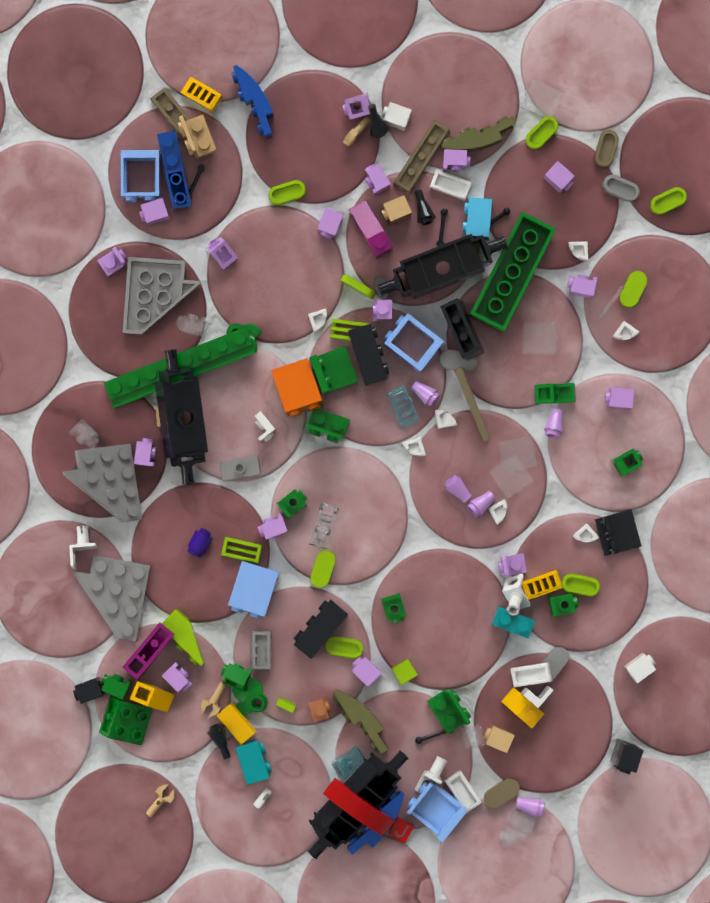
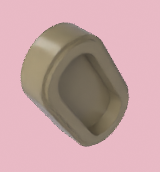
(606, 149)
(501, 793)

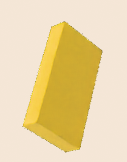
(236, 723)

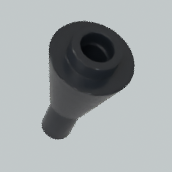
(377, 126)
(424, 212)
(218, 735)

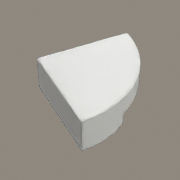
(579, 250)
(318, 319)
(625, 332)
(444, 419)
(415, 447)
(498, 511)
(585, 534)
(262, 798)

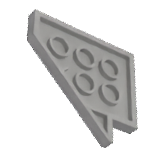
(153, 291)
(109, 479)
(117, 593)

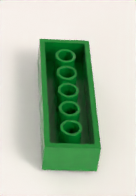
(512, 272)

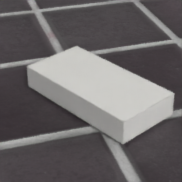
(450, 185)
(531, 674)
(463, 790)

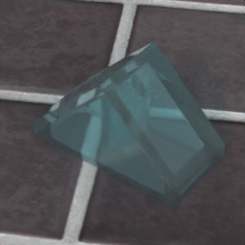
(348, 762)

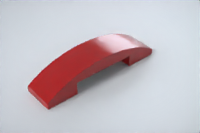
(358, 807)

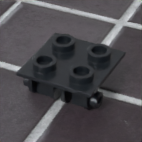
(618, 532)

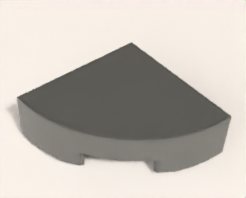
(378, 280)

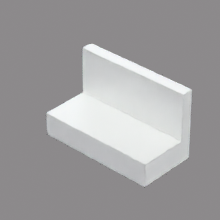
(537, 700)

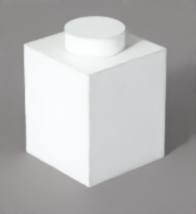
(396, 116)
(640, 667)

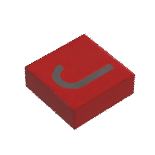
(400, 829)

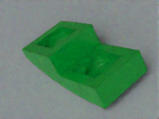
(555, 393)

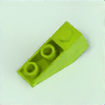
(184, 635)

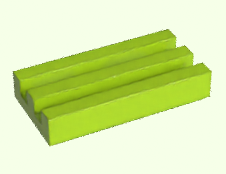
(344, 322)
(225, 546)

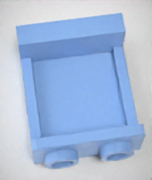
(253, 589)
(436, 809)

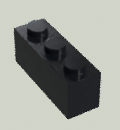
(462, 329)
(368, 354)
(320, 628)
(626, 756)

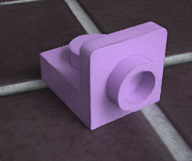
(221, 252)
(113, 261)
(512, 564)

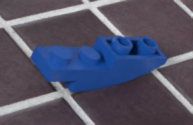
(252, 94)
(174, 169)
(392, 809)

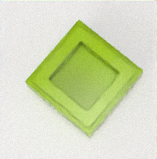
(404, 671)
(285, 704)

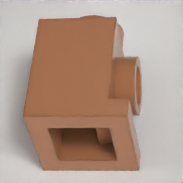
(320, 709)

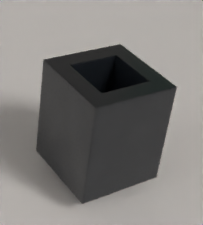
(88, 690)

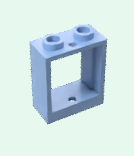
(140, 155)
(401, 322)

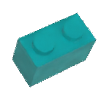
(514, 623)
(253, 761)

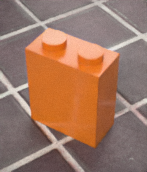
(297, 388)

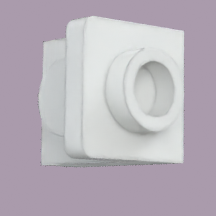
(263, 423)

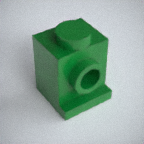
(622, 468)
(290, 510)
(390, 601)
(555, 604)
(235, 676)
(115, 685)

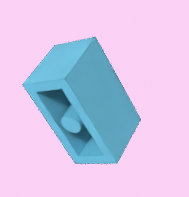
(478, 217)

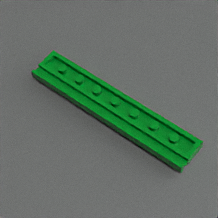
(199, 358)

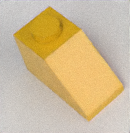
(522, 707)

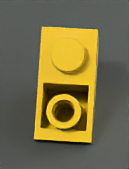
(152, 696)

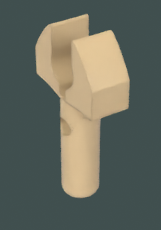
(352, 135)
(214, 699)
(160, 800)

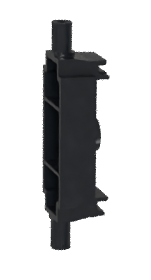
(460, 256)
(172, 400)
(372, 782)

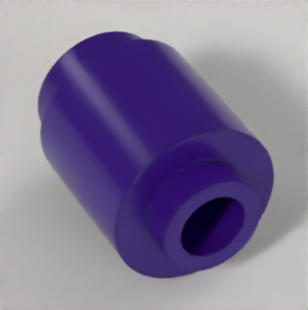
(199, 542)

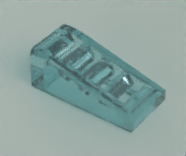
(390, 394)

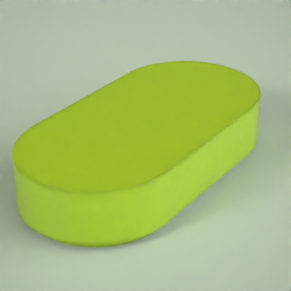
(542, 132)
(287, 192)
(668, 201)
(357, 286)
(633, 289)
(322, 569)
(580, 585)
(344, 647)

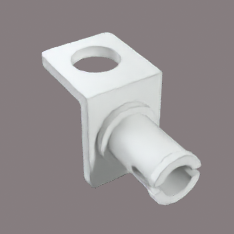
(82, 544)
(515, 594)
(433, 774)

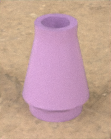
(427, 394)
(554, 425)
(457, 488)
(480, 504)
(531, 806)

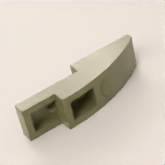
(473, 141)
(357, 712)

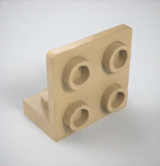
(198, 135)

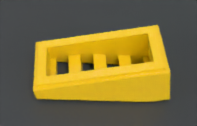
(213, 104)
(525, 587)

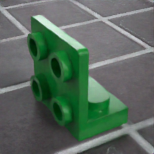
(334, 370)
(327, 424)
(448, 710)
(125, 721)

